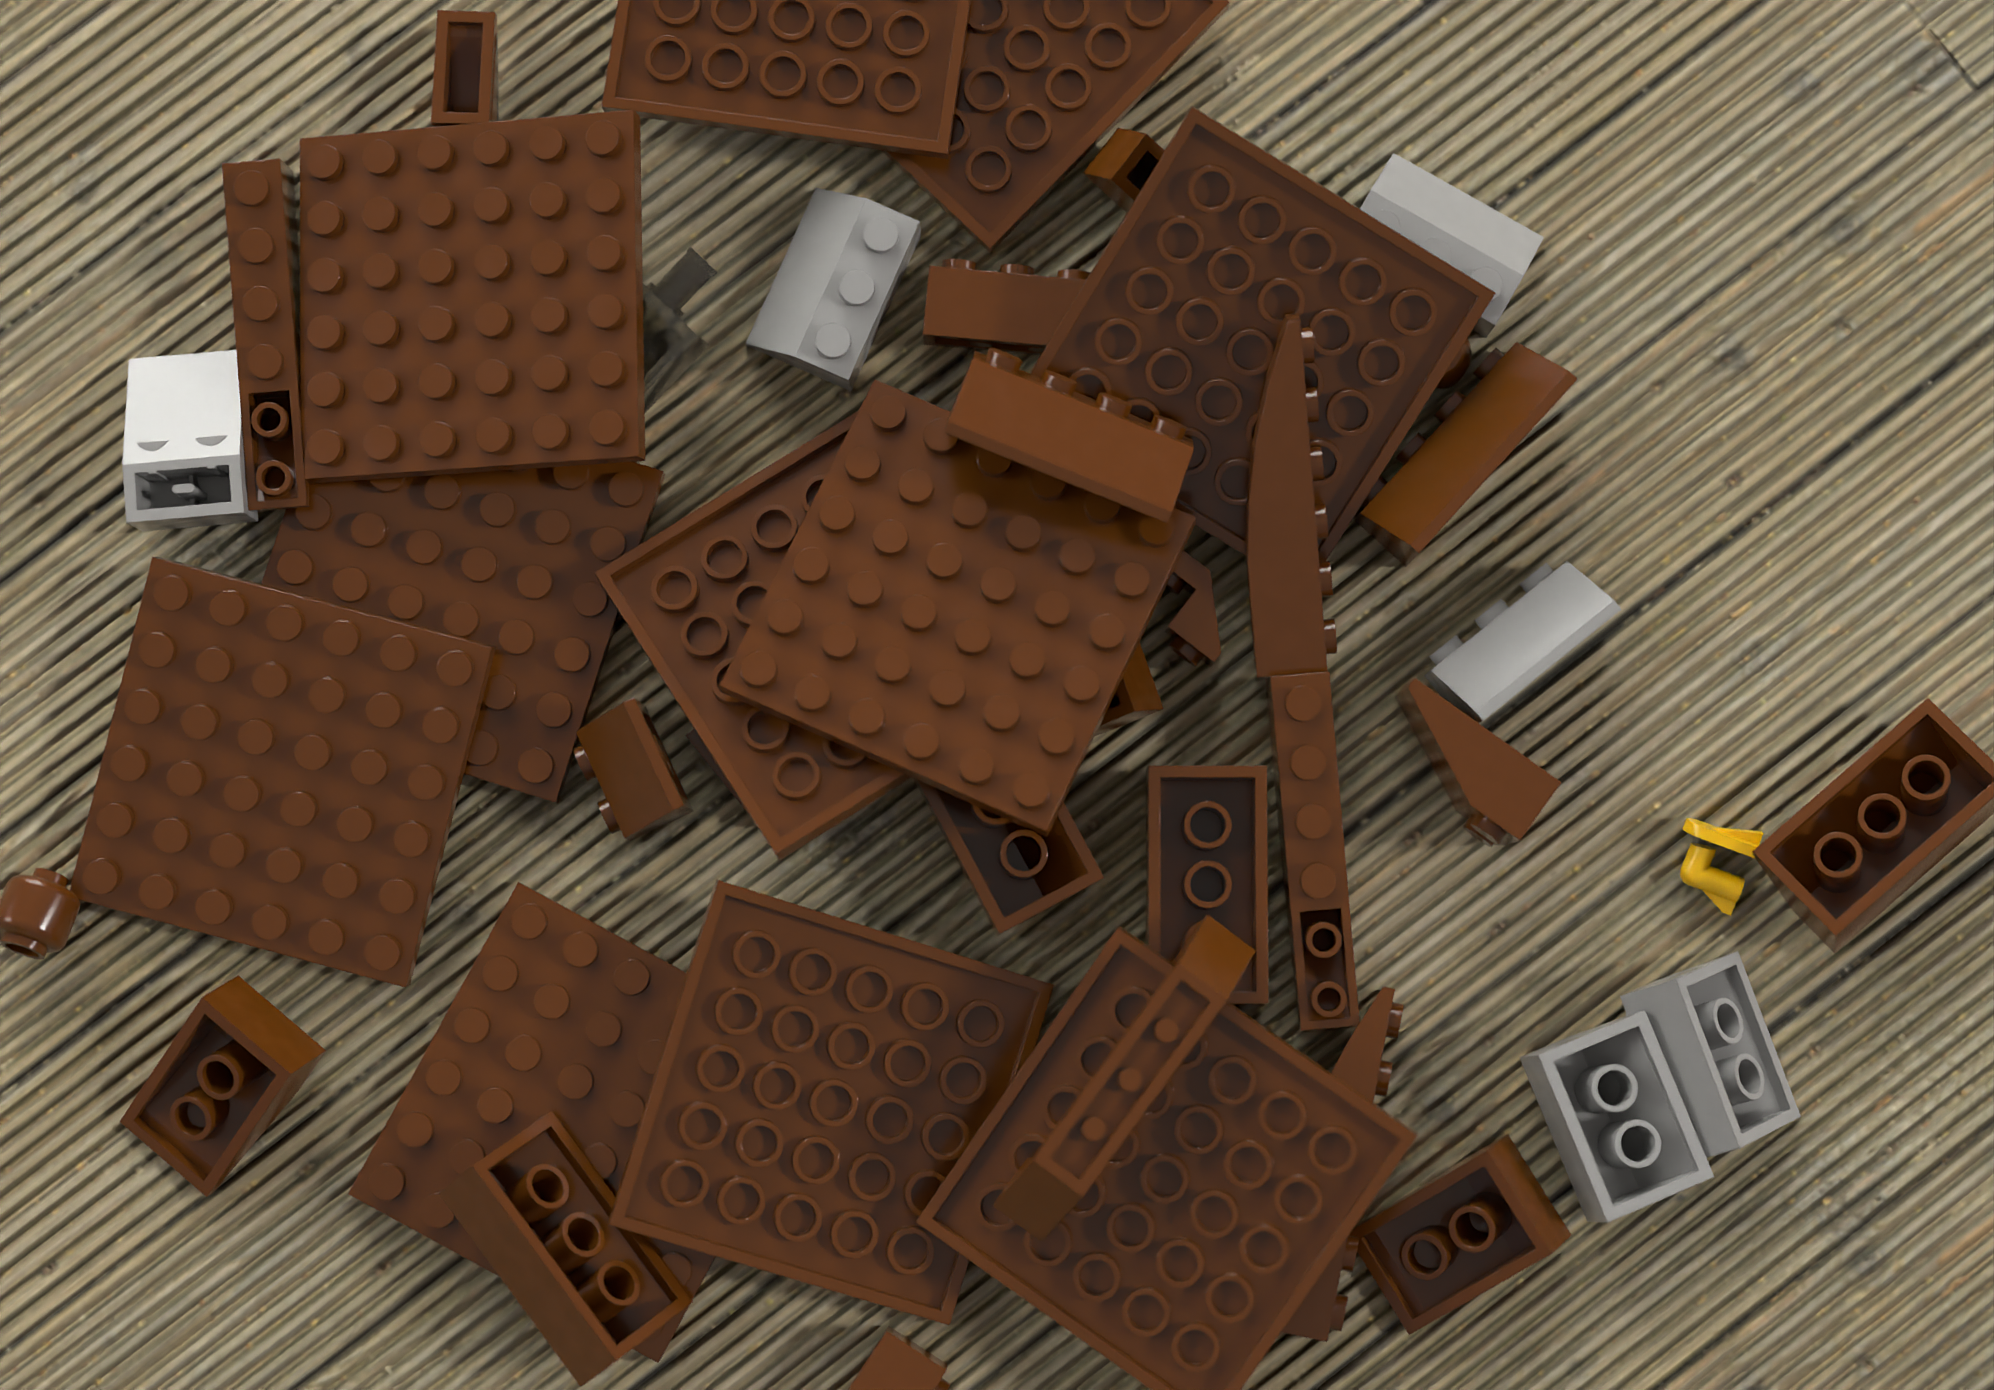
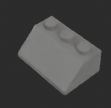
(1456, 230)
(835, 286)
(1519, 640)
(1718, 1052)
(1616, 1117)

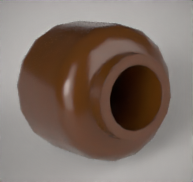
(37, 913)

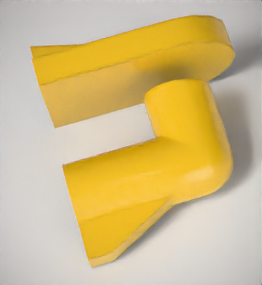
(1696, 871)

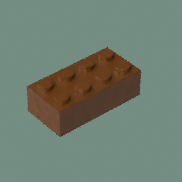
(1209, 860)

